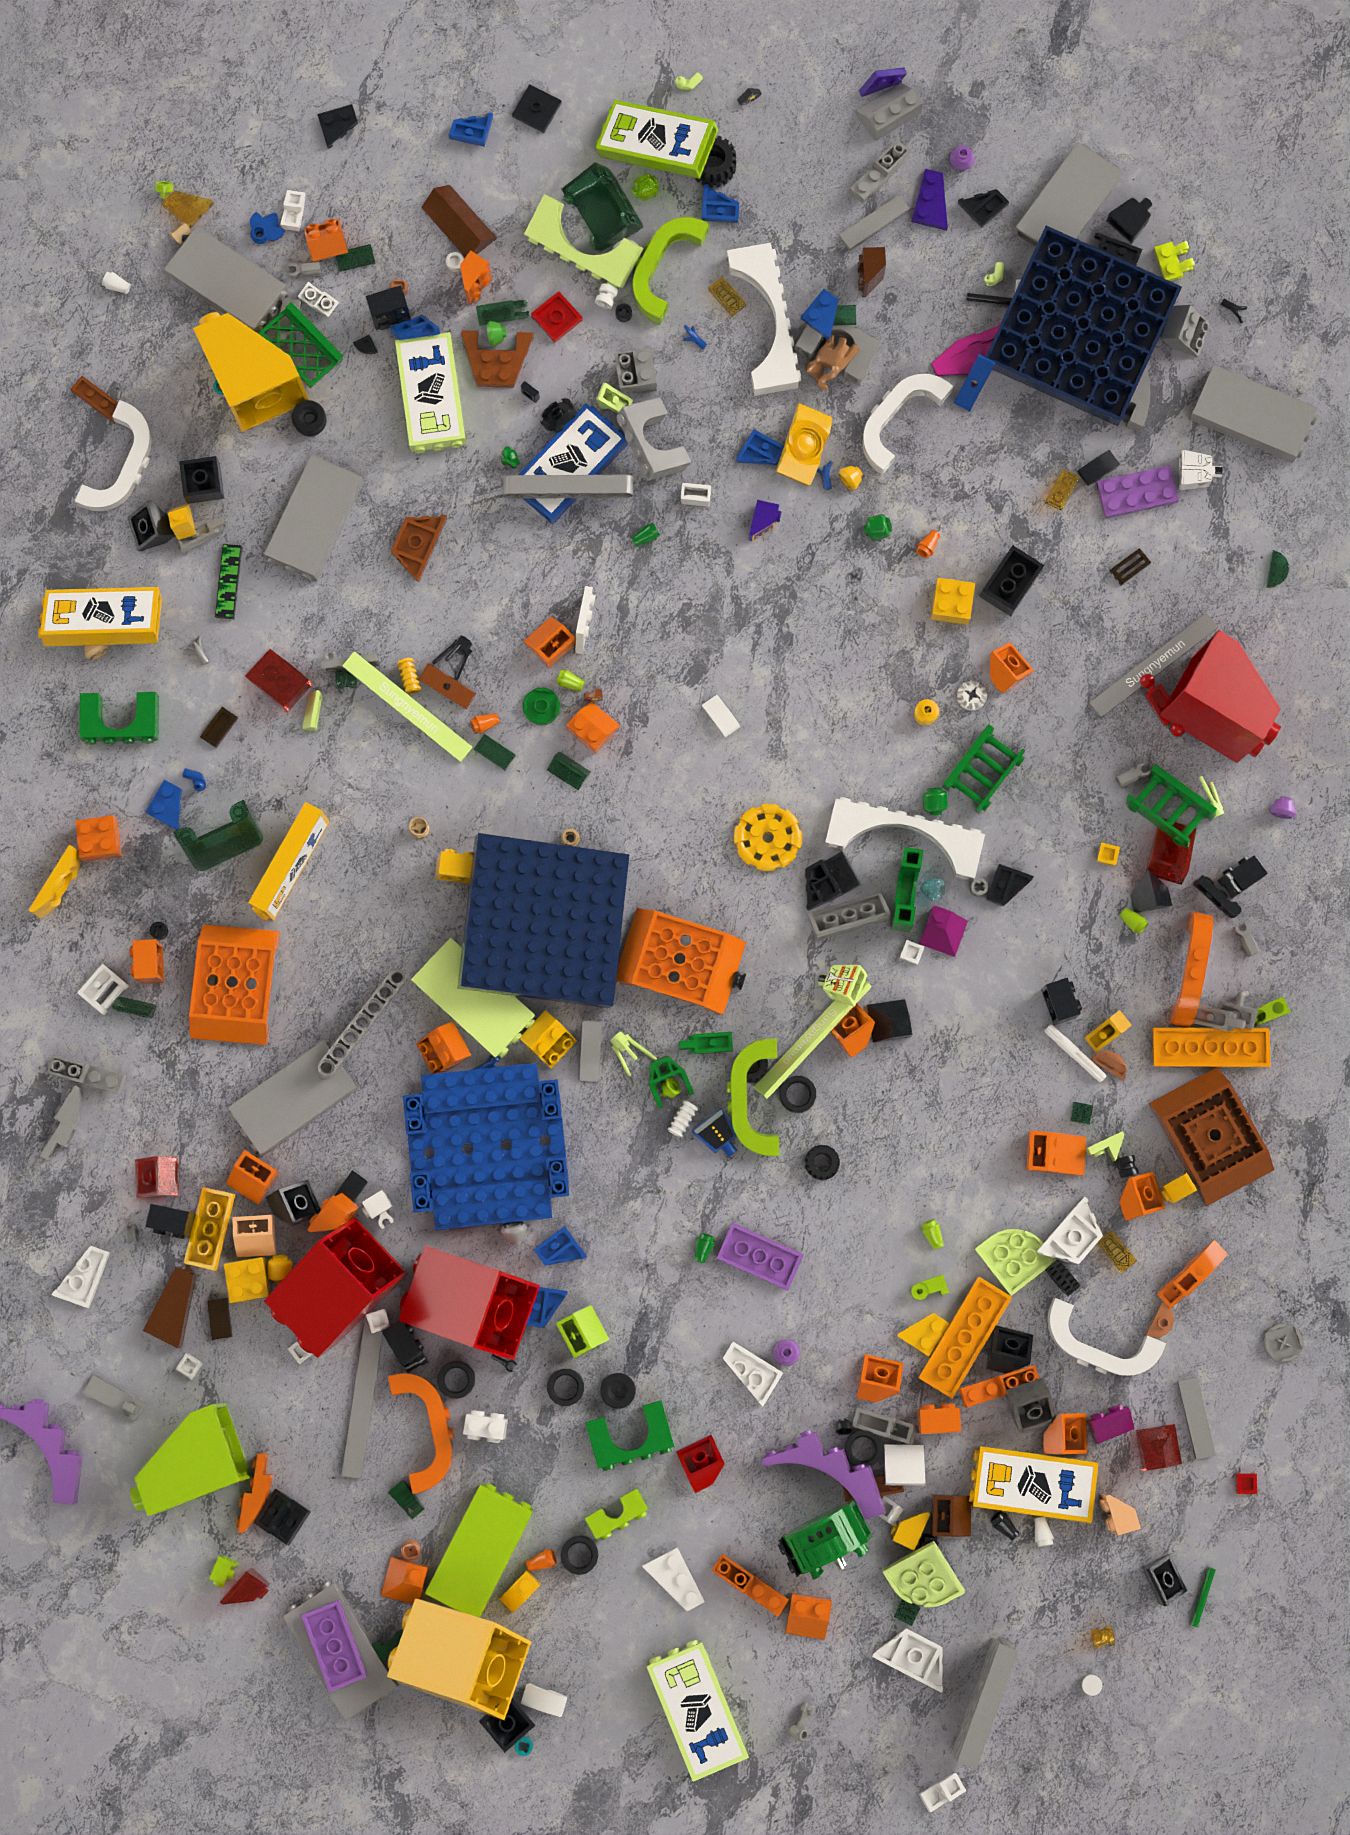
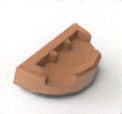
(1111, 1062)
(1162, 1322)

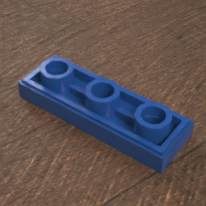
(969, 391)

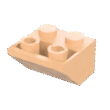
(254, 1235)
(1120, 1516)

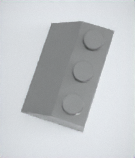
(890, 110)

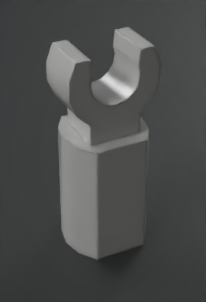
(305, 269)
(1131, 775)
(1247, 940)

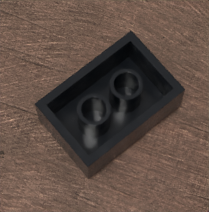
(1011, 580)

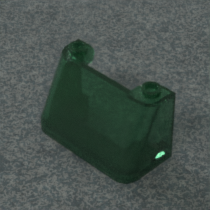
(602, 206)
(223, 842)

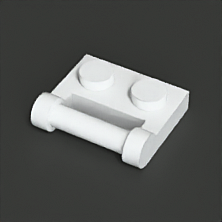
(98, 985)

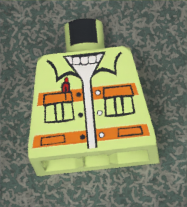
(843, 983)

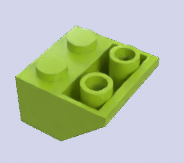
(582, 1331)

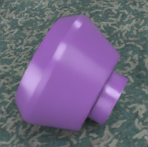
(962, 158)
(1283, 808)
(784, 1346)

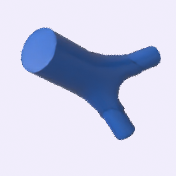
(694, 337)
(826, 475)
(489, 1063)

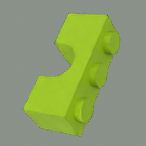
(602, 1524)

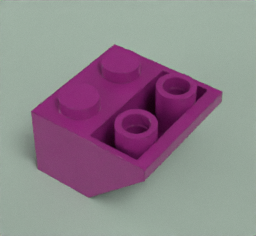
(1110, 1424)

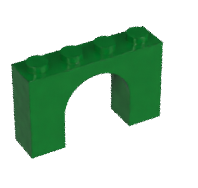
(143, 728)
(908, 874)
(608, 1454)

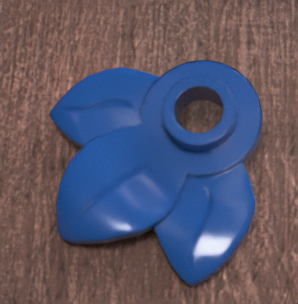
(267, 226)

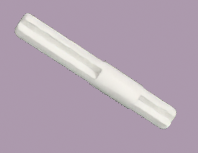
(1074, 1052)

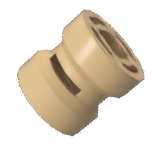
(418, 824)

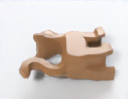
(833, 356)

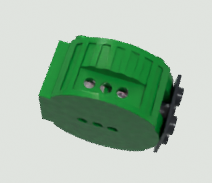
(826, 1540)

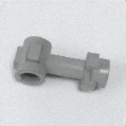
(798, 1731)

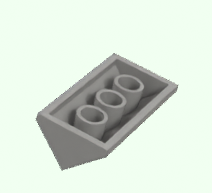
(849, 916)

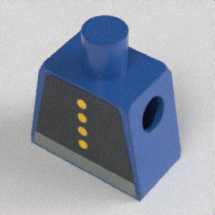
(717, 1133)

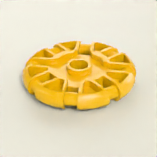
(771, 826)

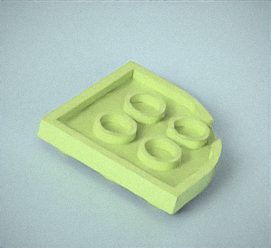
(1013, 1258)
(924, 1577)

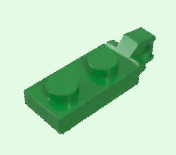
(708, 1043)

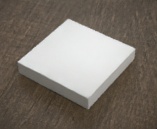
(904, 1465)

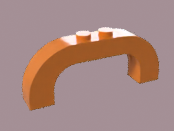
(1190, 993)
(441, 1432)

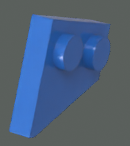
(719, 207)
(821, 313)
(414, 328)
(166, 805)
(559, 1248)
(545, 1306)

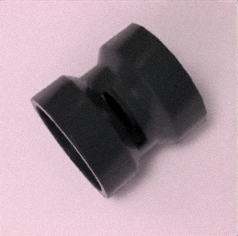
(1125, 1162)

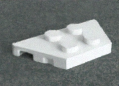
(1073, 1236)
(914, 1657)

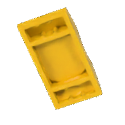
(804, 444)
(57, 883)

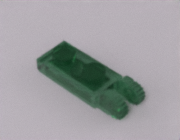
(501, 311)

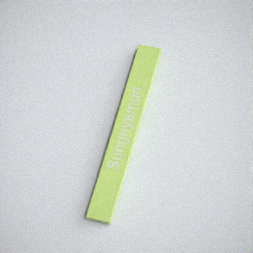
(407, 706)
(805, 1045)

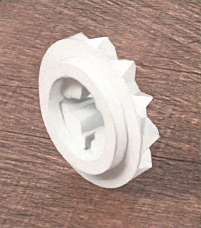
(975, 703)

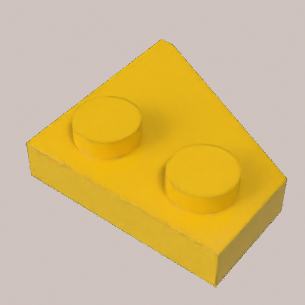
(925, 1333)

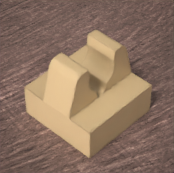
(176, 233)

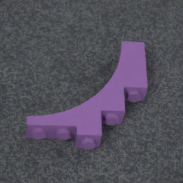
(835, 1463)
(63, 1466)

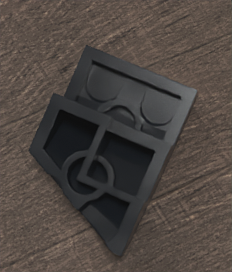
(829, 880)

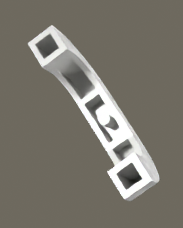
(915, 385)
(131, 472)
(1144, 1359)

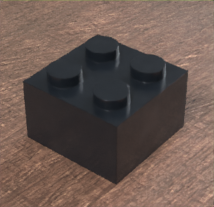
(388, 307)
(201, 479)
(1061, 1001)
(171, 1220)

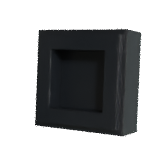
(530, 392)

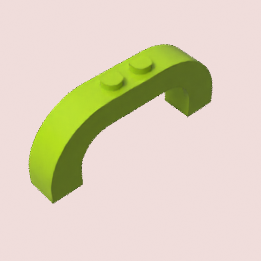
(678, 229)
(757, 1142)

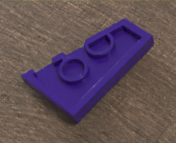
(931, 202)

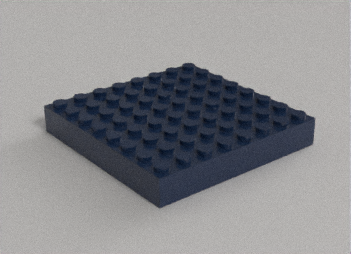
(1082, 325)
(543, 921)

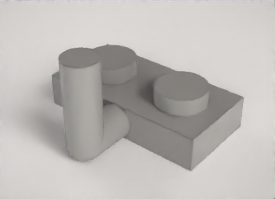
(1243, 1012)

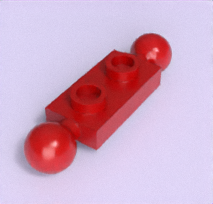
(1157, 698)

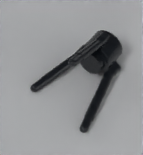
(461, 646)

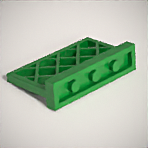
(312, 334)

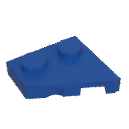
(471, 130)
(760, 450)

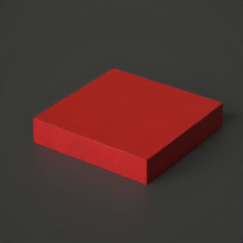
(556, 316)

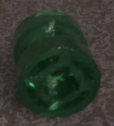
(345, 679)

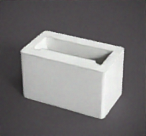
(695, 494)

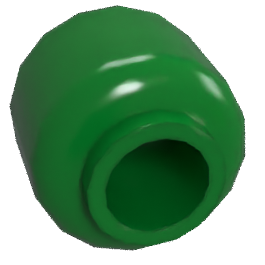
(878, 527)
(935, 801)

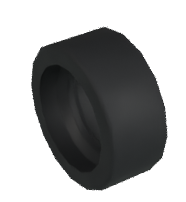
(783, 1094)
(565, 1372)
(441, 1379)
(862, 1433)
(564, 1555)

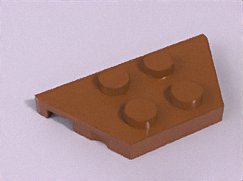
(417, 542)

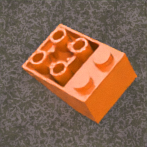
(1055, 1153)

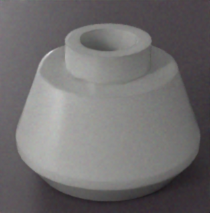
(514, 1232)

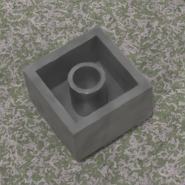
(1031, 1405)

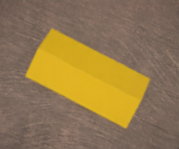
(209, 1228)

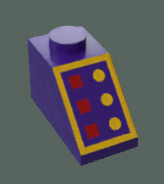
(764, 519)

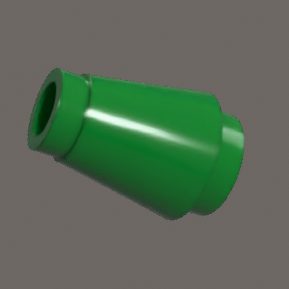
(646, 535)
(703, 1247)

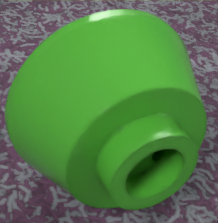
(495, 333)

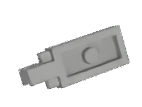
(204, 531)
(1217, 1018)

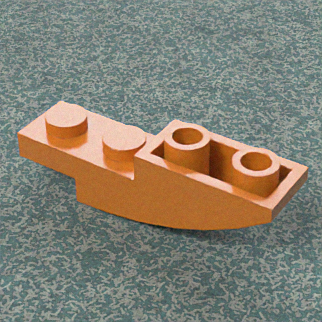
(1193, 1274)
(996, 1386)
(254, 1501)
(750, 1585)

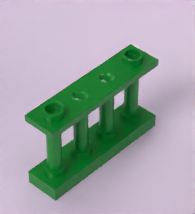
(976, 752)
(1174, 788)

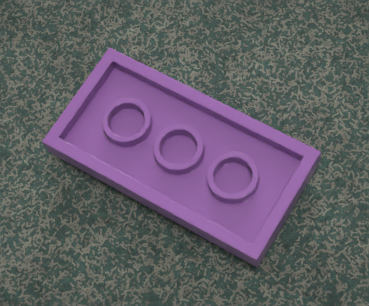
(1137, 491)
(760, 1256)
(334, 1645)

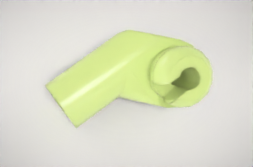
(688, 84)
(997, 276)

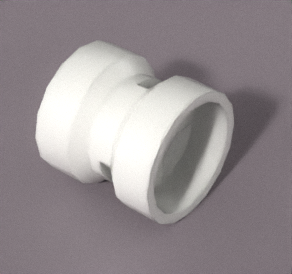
(606, 296)

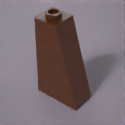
(172, 1310)

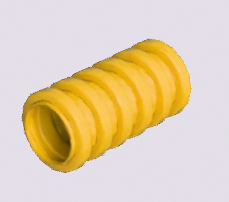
(408, 673)

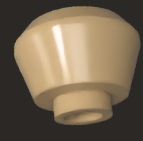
(94, 652)

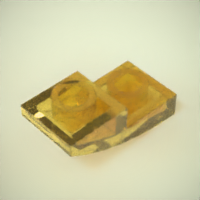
(1062, 490)

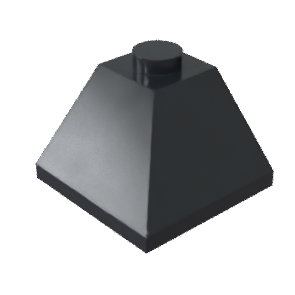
(150, 526)
(890, 1020)
(294, 1203)
(1009, 1350)

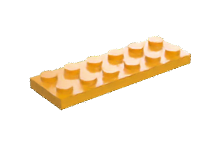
(1211, 1047)
(965, 1337)

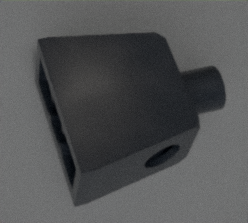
(1130, 218)

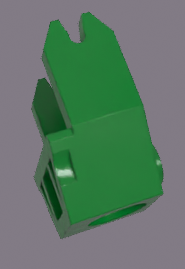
(656, 1075)

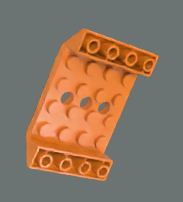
(708, 966)
(234, 1012)

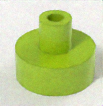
(164, 188)
(670, 1088)

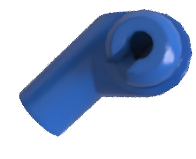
(197, 778)

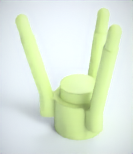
(1216, 803)
(621, 1043)

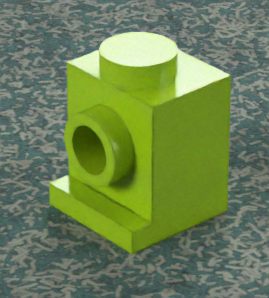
(223, 1571)

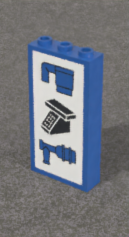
(581, 448)

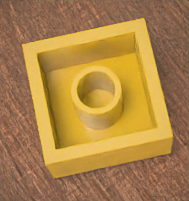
(953, 601)
(454, 866)
(247, 1280)

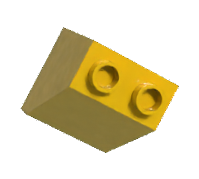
(250, 370)
(458, 1658)

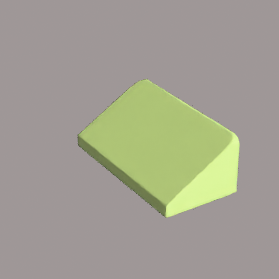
(312, 711)

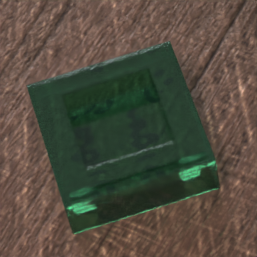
(1081, 1113)
(906, 1612)

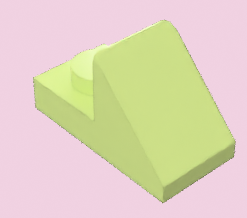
(612, 399)
(1112, 1145)

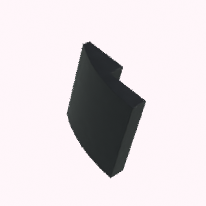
(282, 1517)

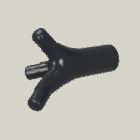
(1234, 308)

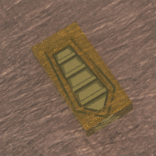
(727, 296)
(1116, 1251)

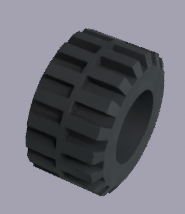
(725, 171)

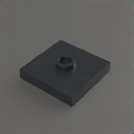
(536, 108)

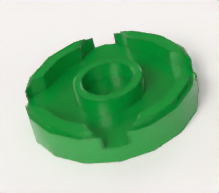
(541, 706)

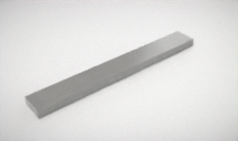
(362, 1403)

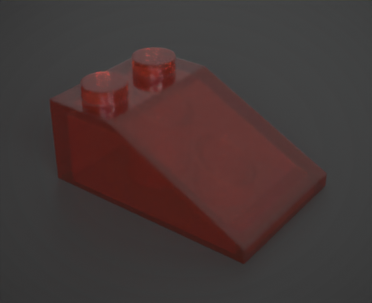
(279, 680)
(1167, 858)

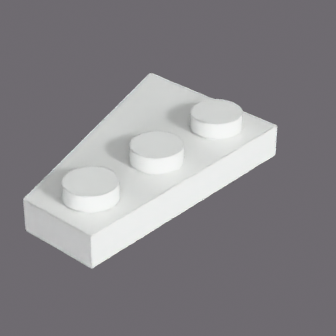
(584, 617)
(84, 1278)
(754, 1372)
(675, 1578)

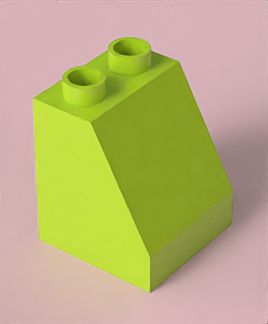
(192, 1462)

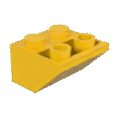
(548, 1039)

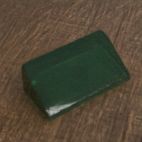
(568, 770)
(134, 1007)

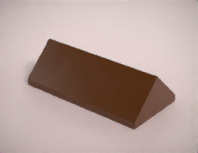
(457, 220)

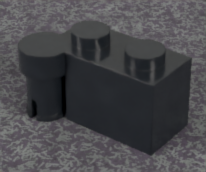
(1243, 876)
(404, 1345)

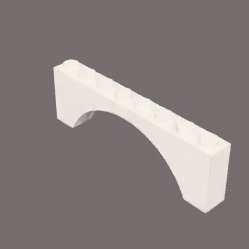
(758, 268)
(959, 845)

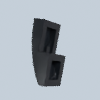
(1098, 467)
(352, 1186)

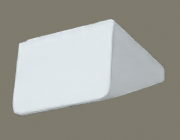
(892, 1511)

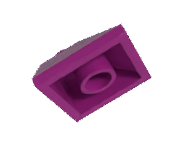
(943, 931)

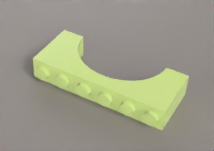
(547, 229)

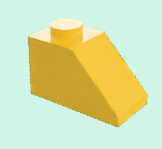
(182, 521)
(1107, 1031)
(1177, 1188)
(909, 1530)
(520, 1591)

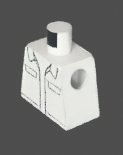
(1196, 470)

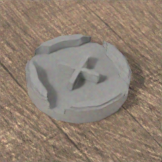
(1283, 1342)

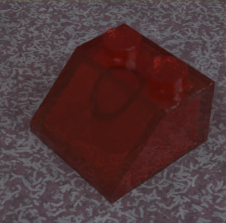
(156, 1176)

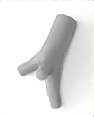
(197, 649)

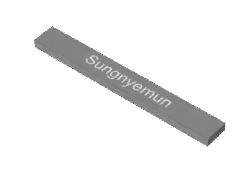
(1153, 665)

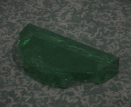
(1278, 569)

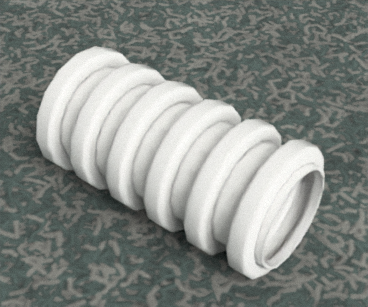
(682, 1119)

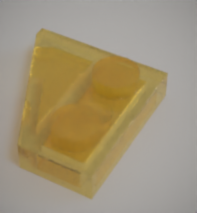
(187, 207)

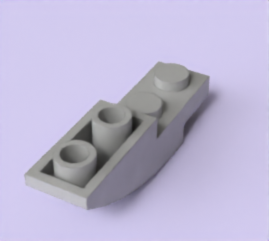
(880, 172)
(86, 1074)
(69, 1117)

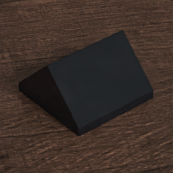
(1164, 1580)
(510, 1730)

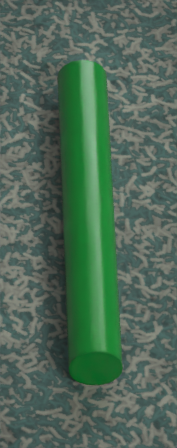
(1202, 1597)

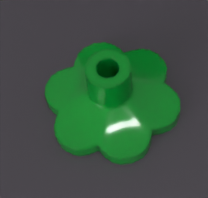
(510, 457)

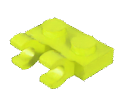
(1168, 260)

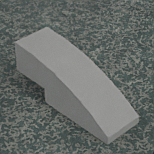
(1140, 403)
(590, 1051)
(884, 1426)

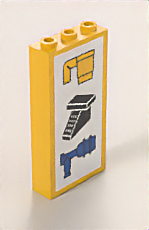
(100, 616)
(288, 862)
(1033, 1484)

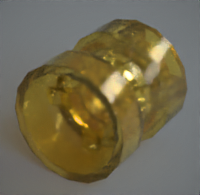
(1103, 1637)

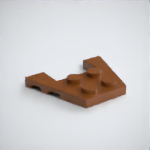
(496, 367)

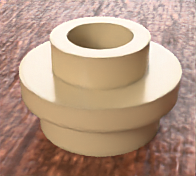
(570, 832)

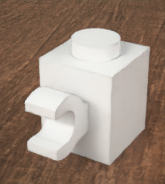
(378, 1206)

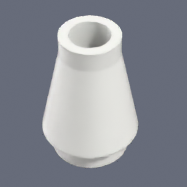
(114, 282)
(1043, 1534)

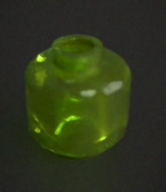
(646, 187)

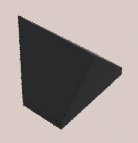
(1150, 894)

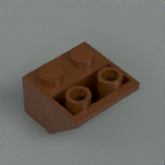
(871, 268)
(950, 1515)

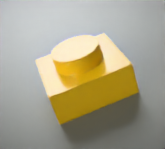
(1108, 854)

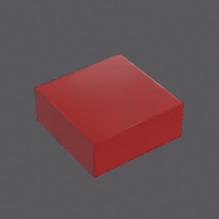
(1246, 1483)

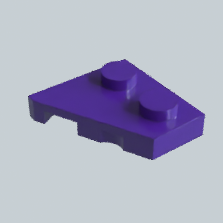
(882, 79)

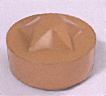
(397, 282)
(410, 1549)

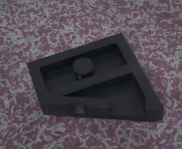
(337, 123)
(984, 206)
(1007, 884)

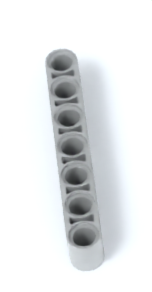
(567, 486)
(357, 1032)

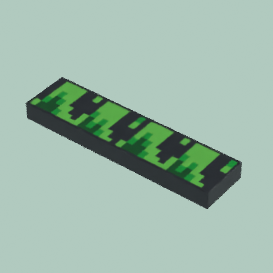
(228, 581)

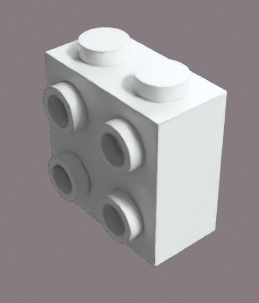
(491, 1427)

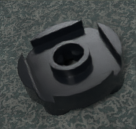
(558, 415)

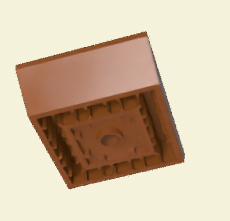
(1212, 1165)

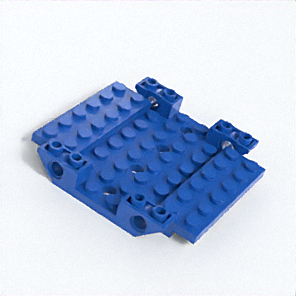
(483, 1111)

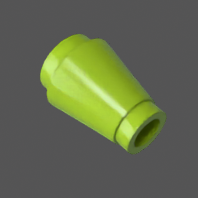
(569, 680)
(1134, 921)
(932, 1232)

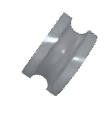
(978, 881)
(131, 1234)

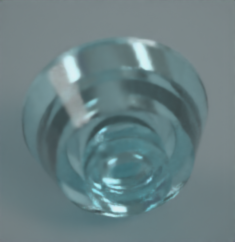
(933, 889)

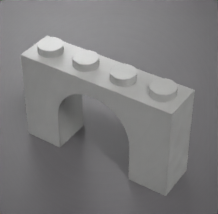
(859, 365)
(652, 462)

